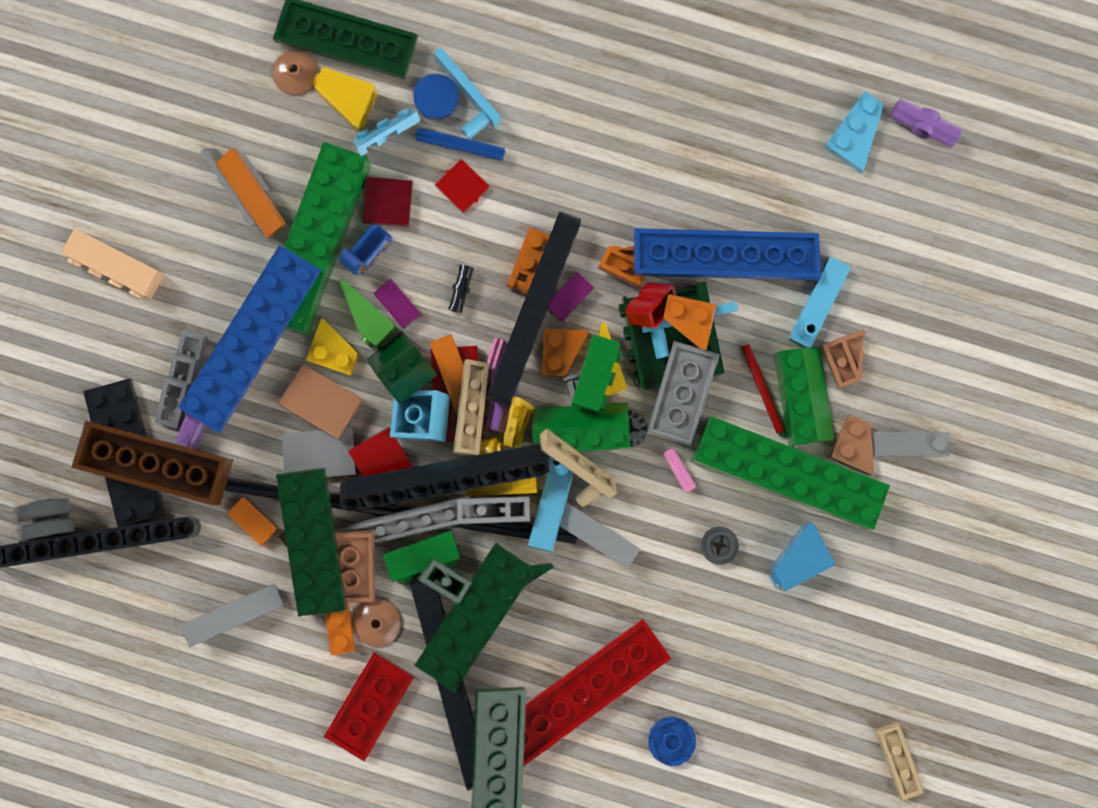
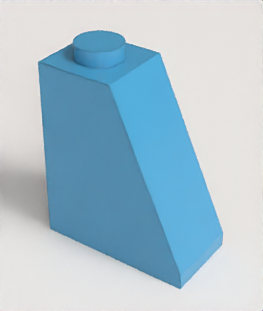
(801, 559)

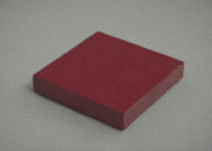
(387, 202)

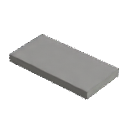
(683, 392)

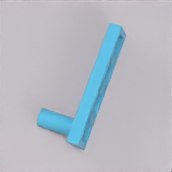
(487, 113)
(819, 303)
(658, 335)
(551, 507)

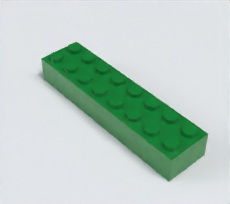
(324, 220)
(790, 473)

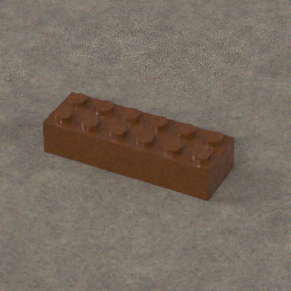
(152, 463)

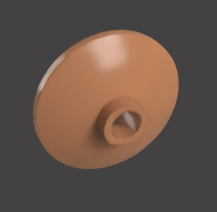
(299, 81)
(389, 623)

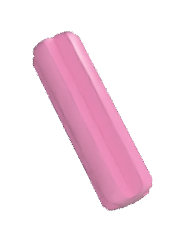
(495, 357)
(679, 470)

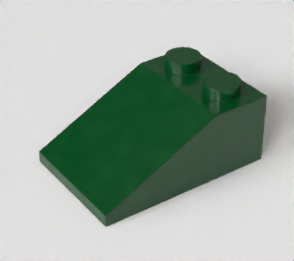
(401, 367)

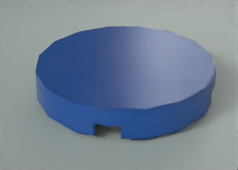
(436, 96)
(671, 741)

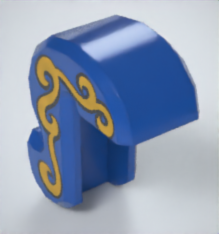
(366, 250)

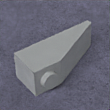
(911, 444)
(493, 509)

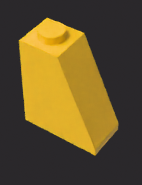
(346, 96)

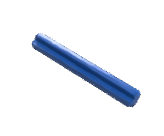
(460, 144)

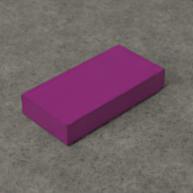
(570, 297)
(397, 304)

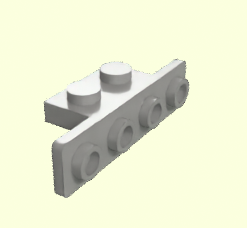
(211, 157)

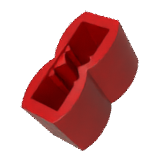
(650, 305)

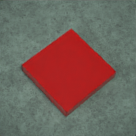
(379, 454)

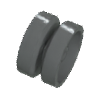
(44, 519)

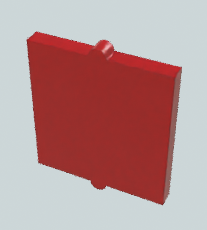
(462, 186)

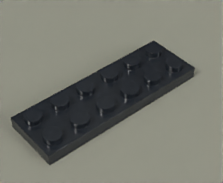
(118, 408)

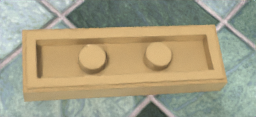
(899, 761)

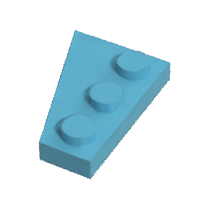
(856, 133)
(378, 135)

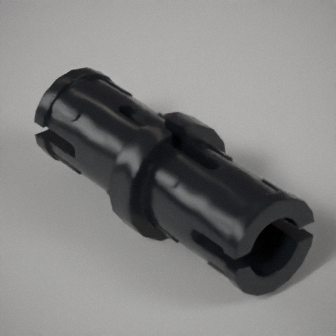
(461, 288)

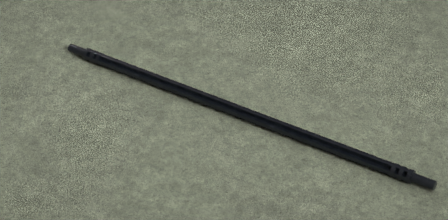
(501, 528)

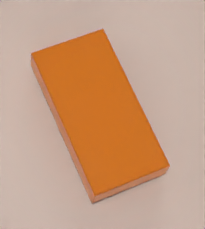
(252, 521)

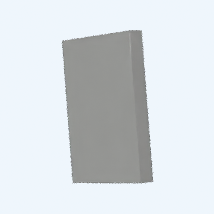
(319, 450)

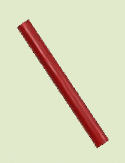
(762, 388)

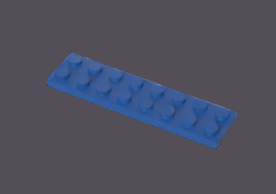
(726, 254)
(249, 339)

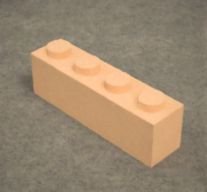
(112, 264)

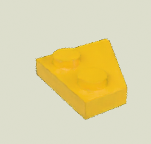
(332, 350)
(517, 423)

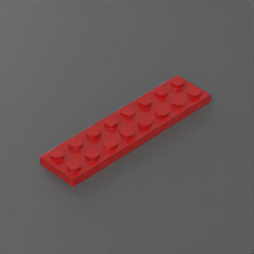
(590, 687)

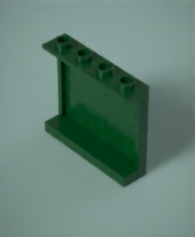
(648, 369)

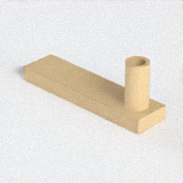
(471, 408)
(598, 479)

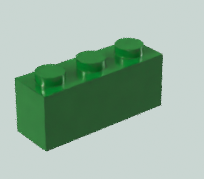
(597, 374)
(415, 557)

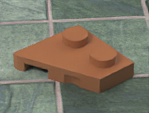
(845, 358)
(854, 445)

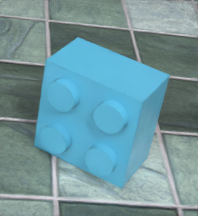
(421, 417)

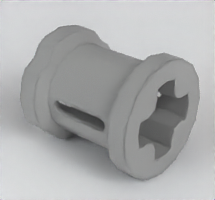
(571, 381)

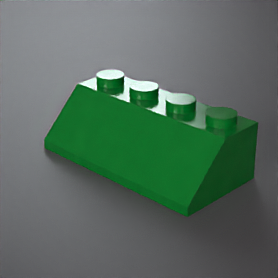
(804, 396)
(586, 429)

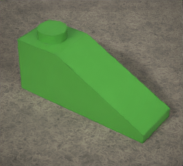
(369, 321)

